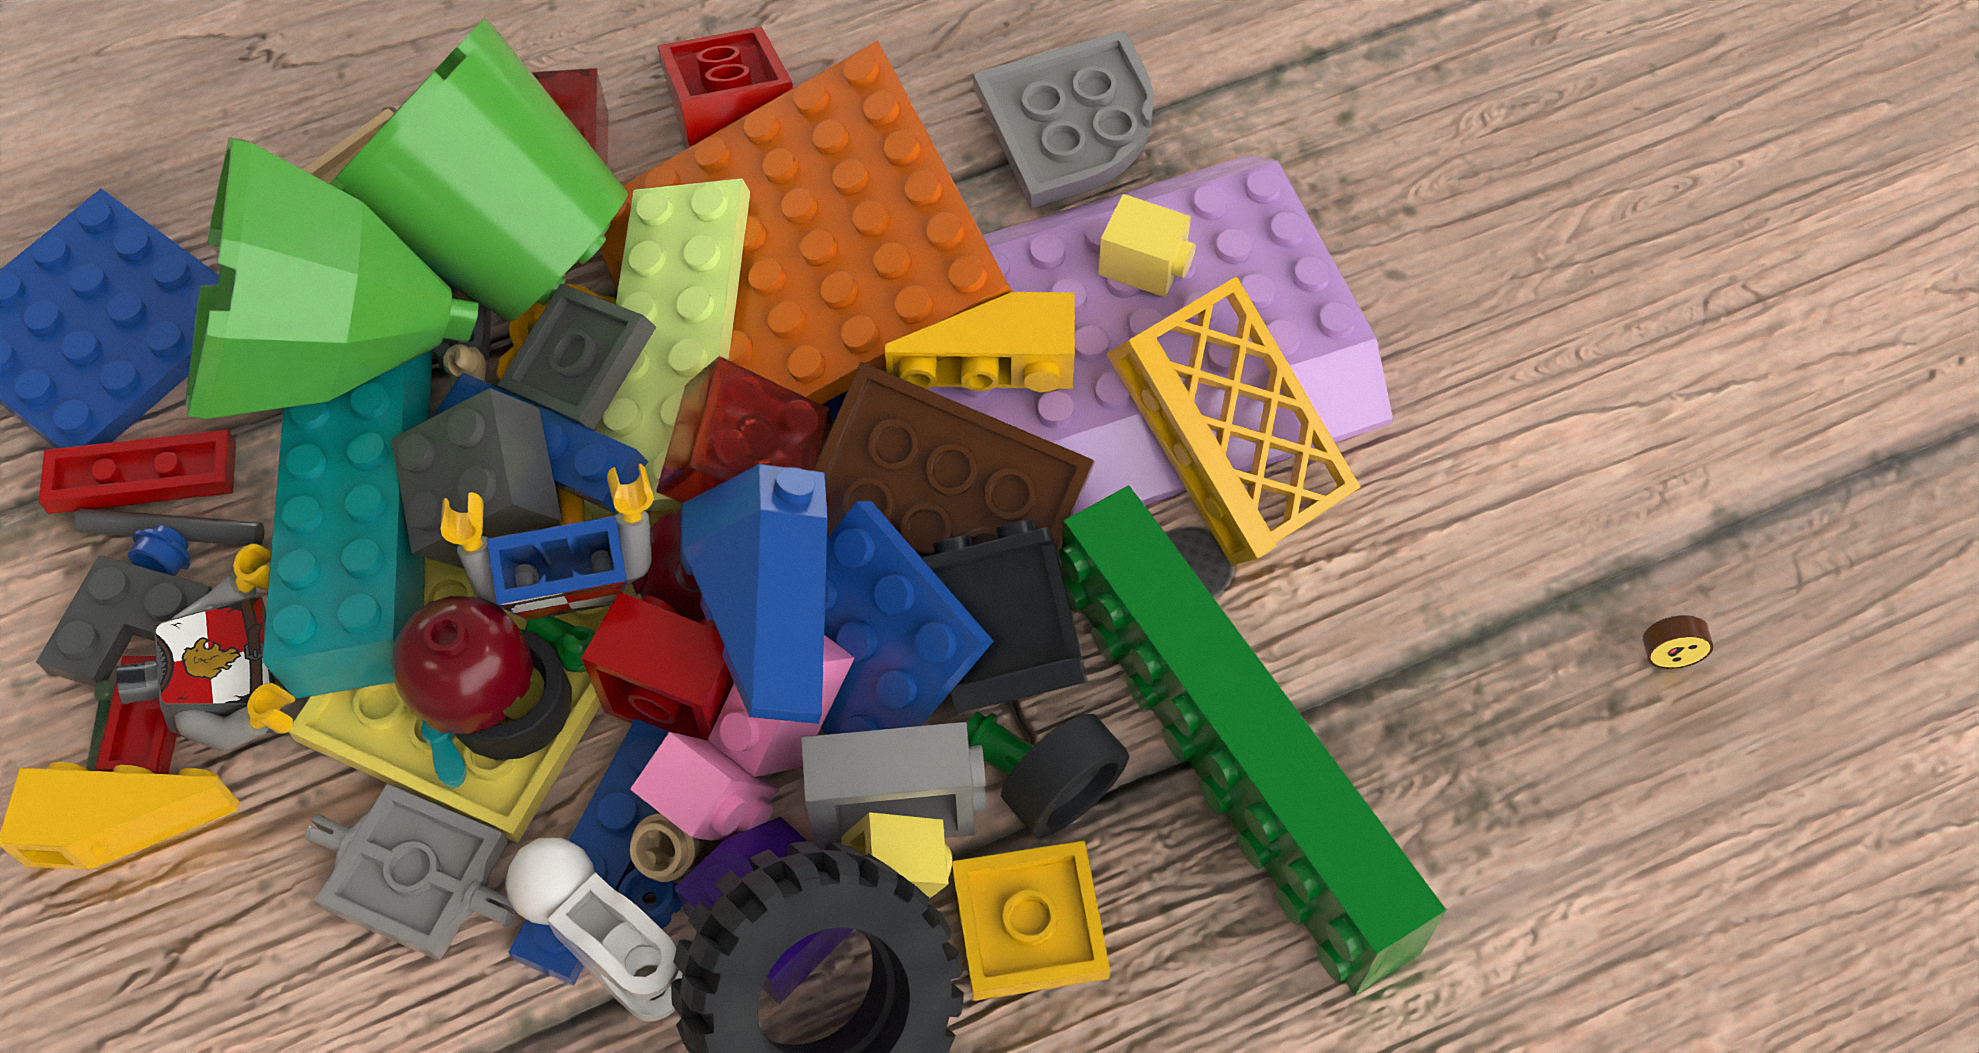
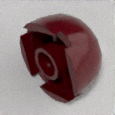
(461, 664)

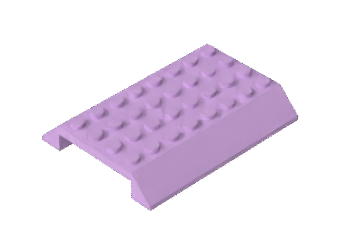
(1243, 227)

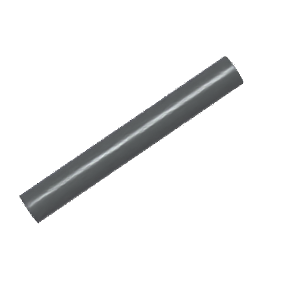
(191, 528)

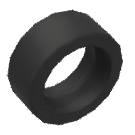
(541, 723)
(1064, 775)

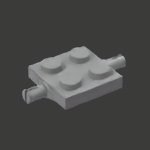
(411, 871)

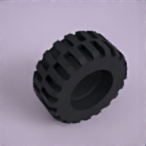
(800, 896)

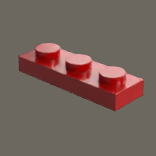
(137, 471)

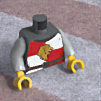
(212, 664)

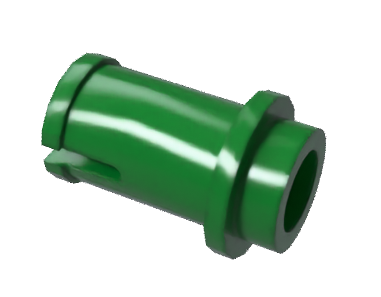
(1000, 746)

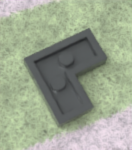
(107, 612)

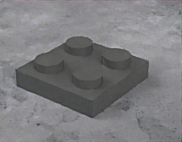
(577, 355)

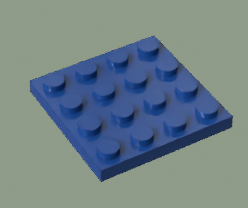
(96, 323)

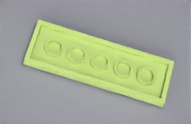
(683, 278)

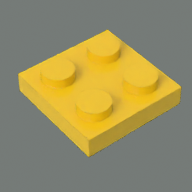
(1030, 920)

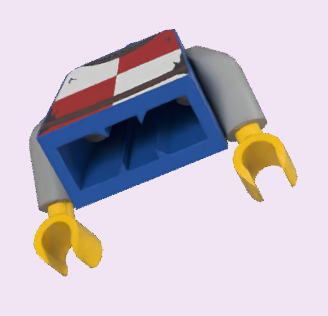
(557, 566)

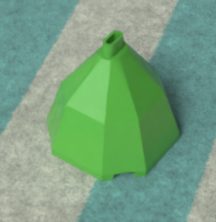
(306, 293)

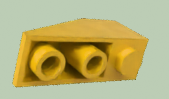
(999, 344)
(94, 817)

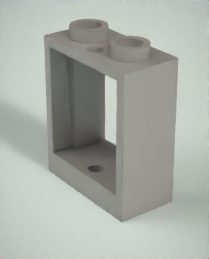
(893, 772)

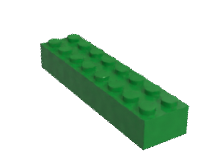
(1247, 744)

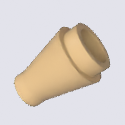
(663, 849)

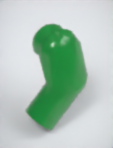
(565, 638)

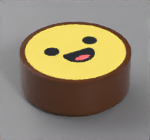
(1677, 642)

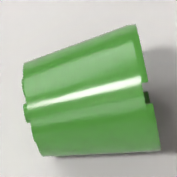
(487, 179)

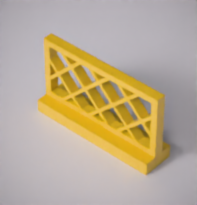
(1200, 456)

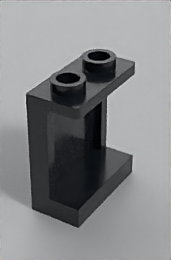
(1022, 604)

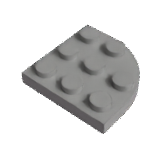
(1069, 115)

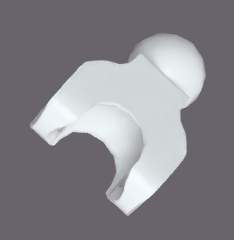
(607, 932)

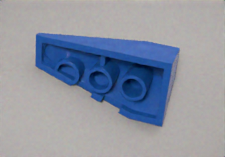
(762, 581)

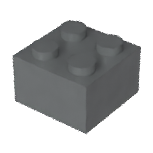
(479, 447)

